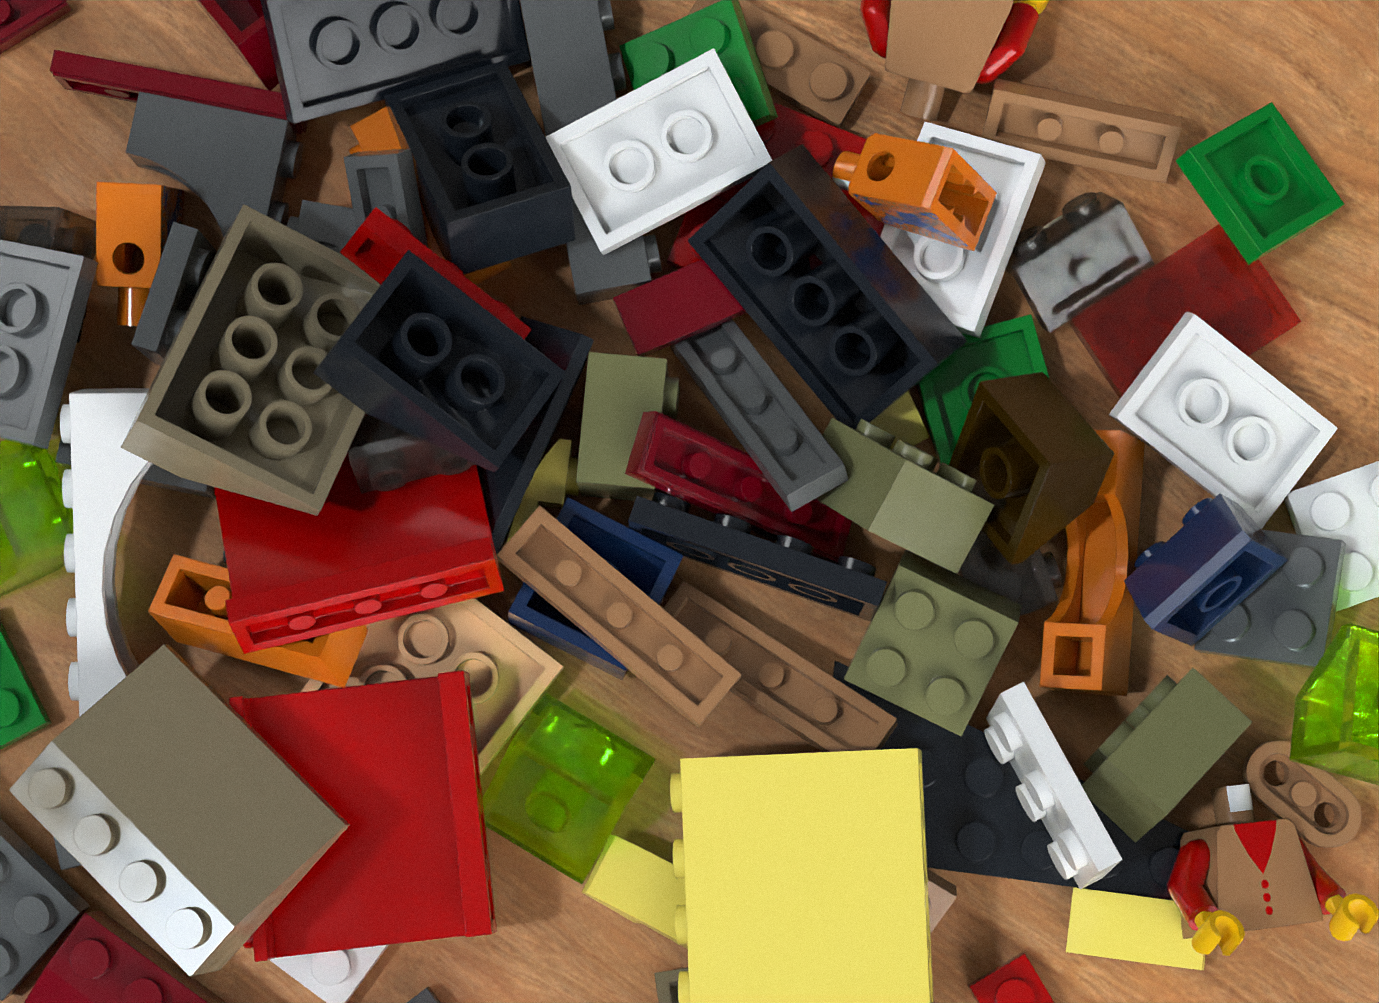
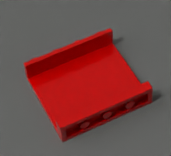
(356, 559)
(409, 784)

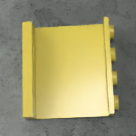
(803, 878)

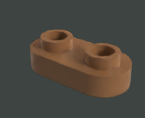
(1300, 795)

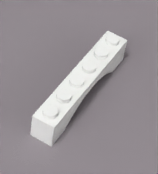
(99, 492)

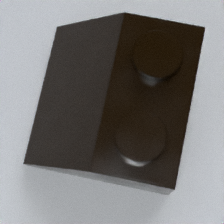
(1029, 461)

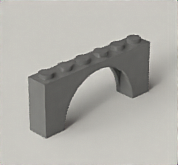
(225, 161)

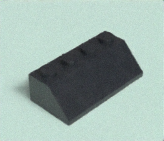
(851, 325)
(508, 484)

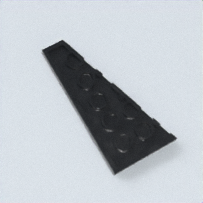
(983, 829)

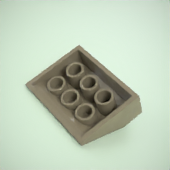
(239, 379)
(180, 811)

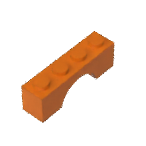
(1091, 627)

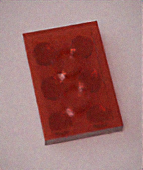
(1200, 278)

